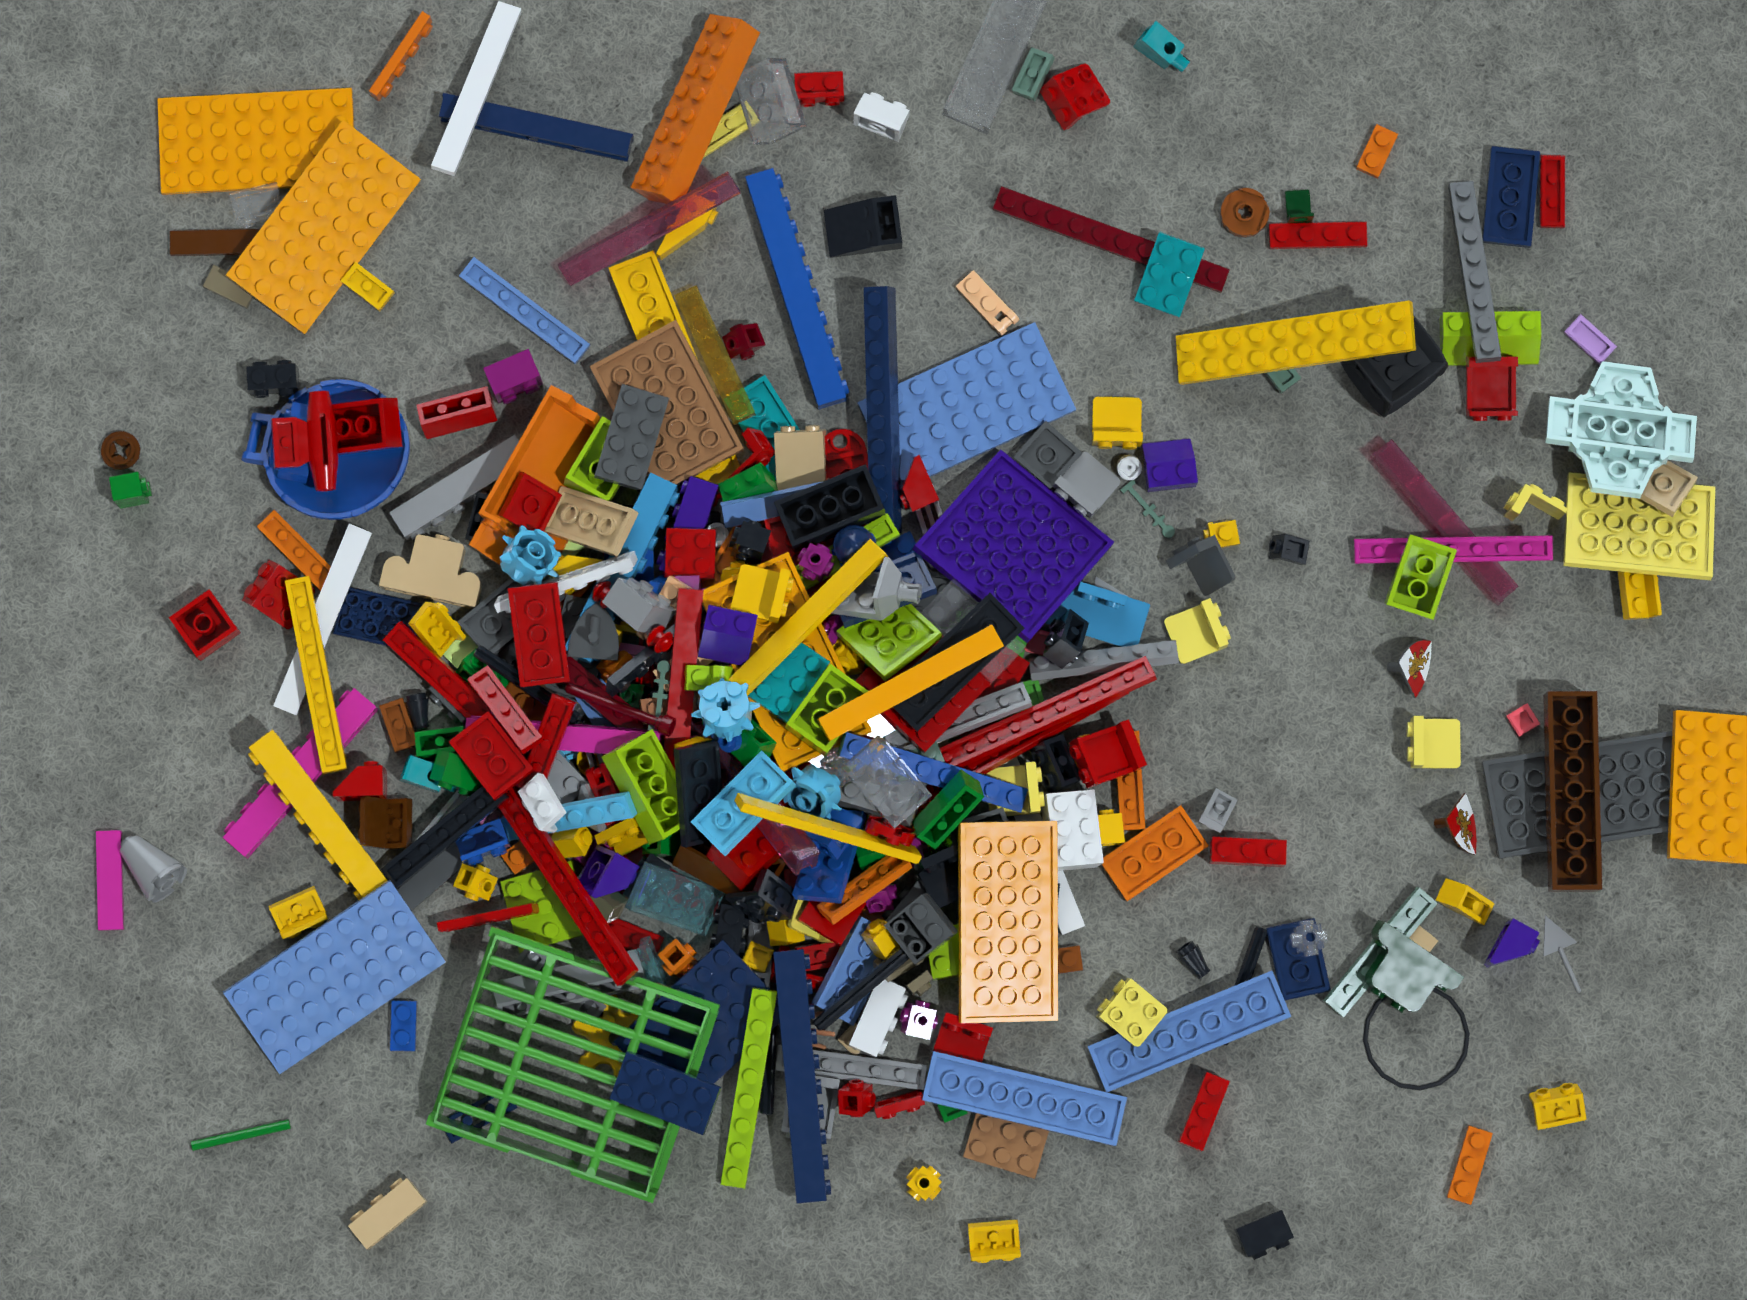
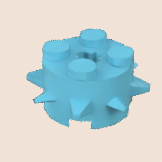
(529, 556)
(725, 696)
(814, 792)

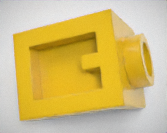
(1225, 532)

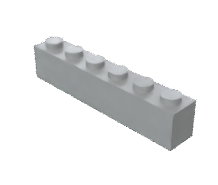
(453, 491)
(560, 996)

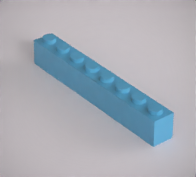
(652, 509)

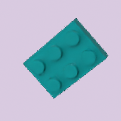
(1169, 274)
(790, 682)

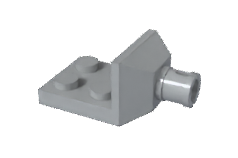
(880, 594)

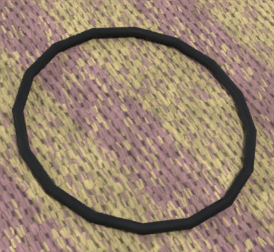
(1426, 1086)

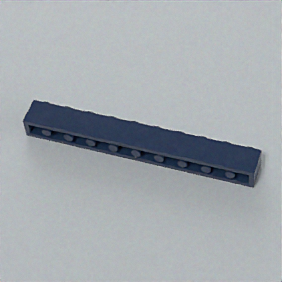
(883, 397)
(800, 1076)

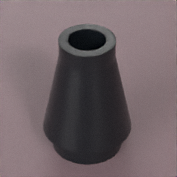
(417, 708)
(1193, 959)

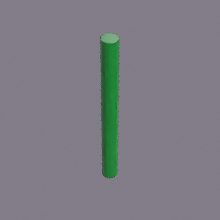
(240, 1135)

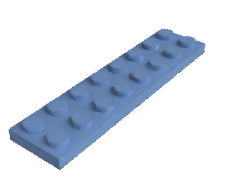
(1192, 1031)
(1024, 1098)

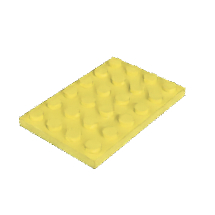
(1637, 537)

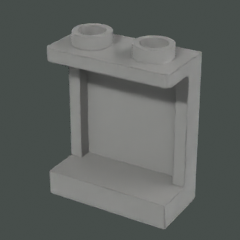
(828, 1099)

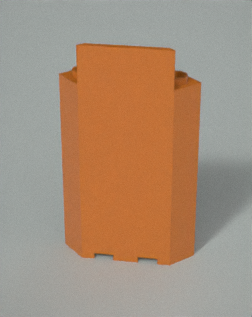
(544, 453)

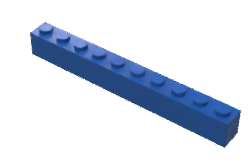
(796, 289)

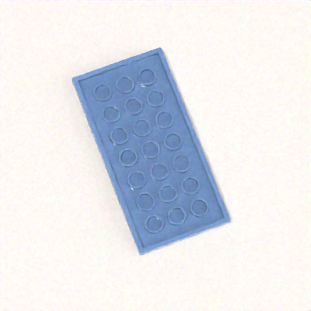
(978, 401)
(334, 977)

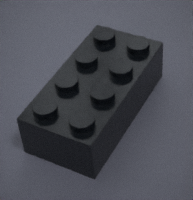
(829, 507)

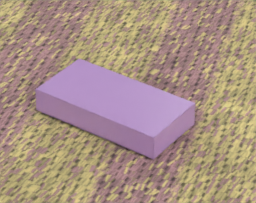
(1590, 339)

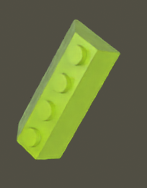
(1517, 334)
(651, 780)

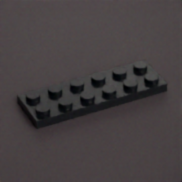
(927, 703)

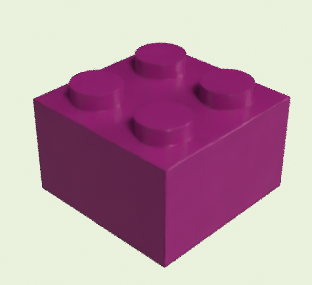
(513, 377)

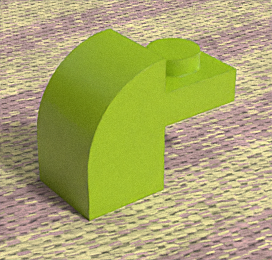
(700, 676)

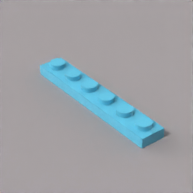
(589, 812)

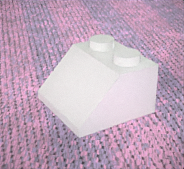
(881, 116)

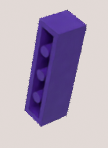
(694, 508)

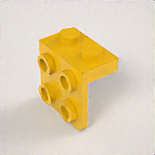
(1117, 422)
(762, 592)

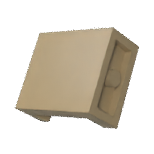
(799, 456)

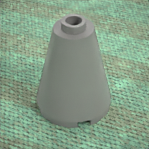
(151, 868)

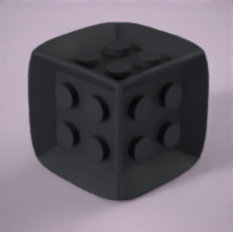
(1397, 378)

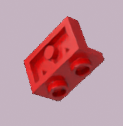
(819, 88)

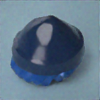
(849, 541)

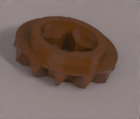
(109, 449)

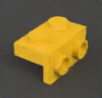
(436, 627)
(298, 913)
(994, 1241)

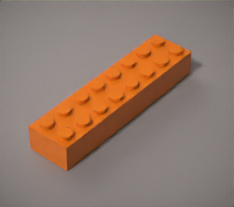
(695, 109)

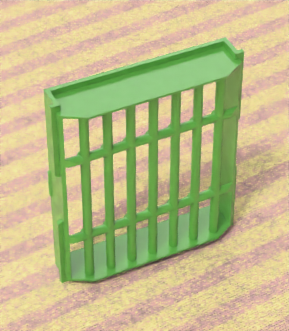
(493, 1139)

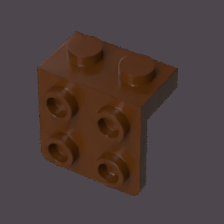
(385, 822)

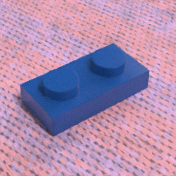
(403, 1026)

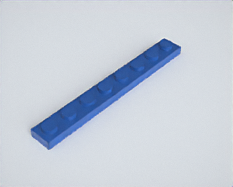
(940, 773)

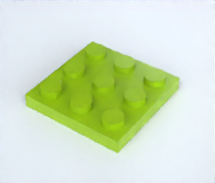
(891, 642)
(552, 922)

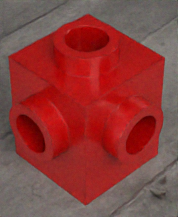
(856, 1098)

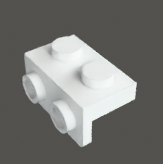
(542, 803)

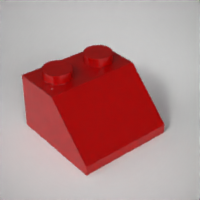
(363, 781)

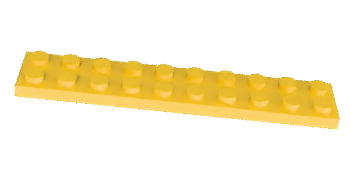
(649, 308)
(1296, 342)

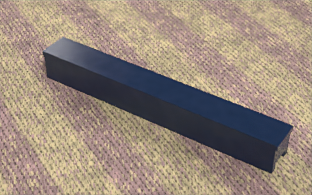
(546, 129)

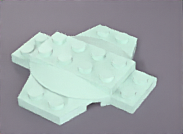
(1621, 430)

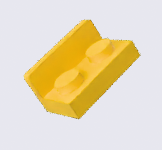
(1639, 595)
(623, 836)
(1558, 1106)

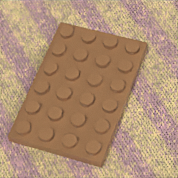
(694, 426)

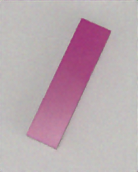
(109, 880)

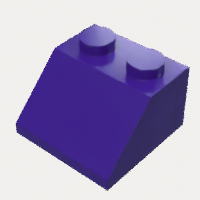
(1169, 465)
(727, 635)
(607, 872)
(1513, 943)

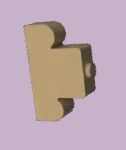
(433, 573)

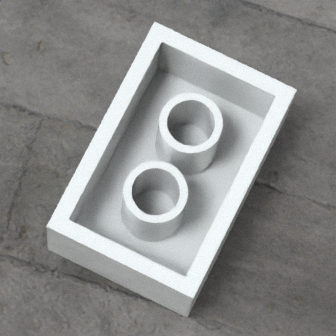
(1077, 828)

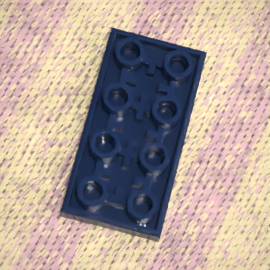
(372, 615)

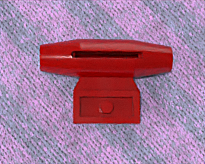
(309, 441)

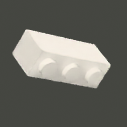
(878, 1018)

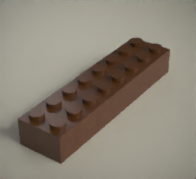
(1572, 791)

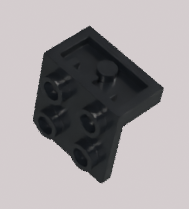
(940, 875)
(768, 901)

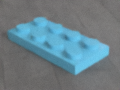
(722, 819)

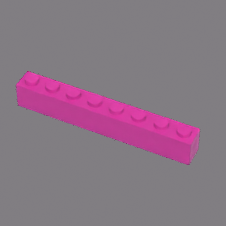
(268, 809)

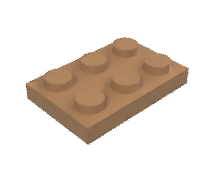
(1006, 1145)

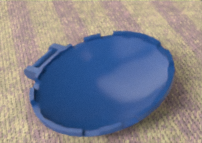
(362, 477)

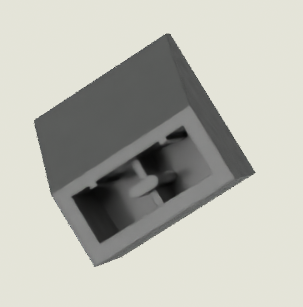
(921, 928)

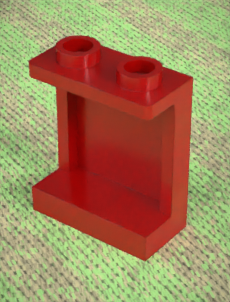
(1491, 389)
(1107, 754)

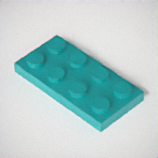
(769, 412)

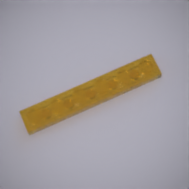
(715, 355)

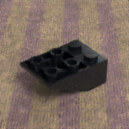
(863, 227)

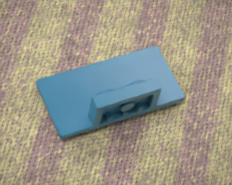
(1110, 614)

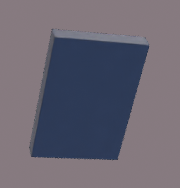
(1296, 974)

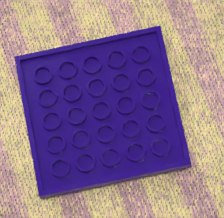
(1014, 542)

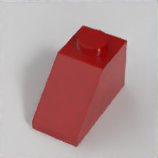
(917, 487)

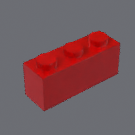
(456, 412)
(1248, 851)
(1203, 1111)

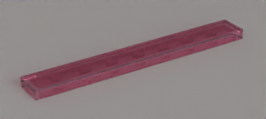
(649, 228)

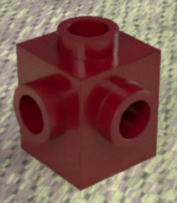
(738, 341)

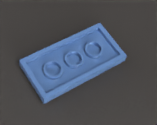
(849, 966)

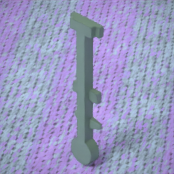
(1167, 530)
(663, 667)

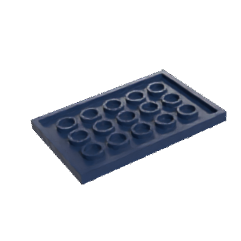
(722, 979)

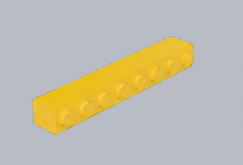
(317, 813)

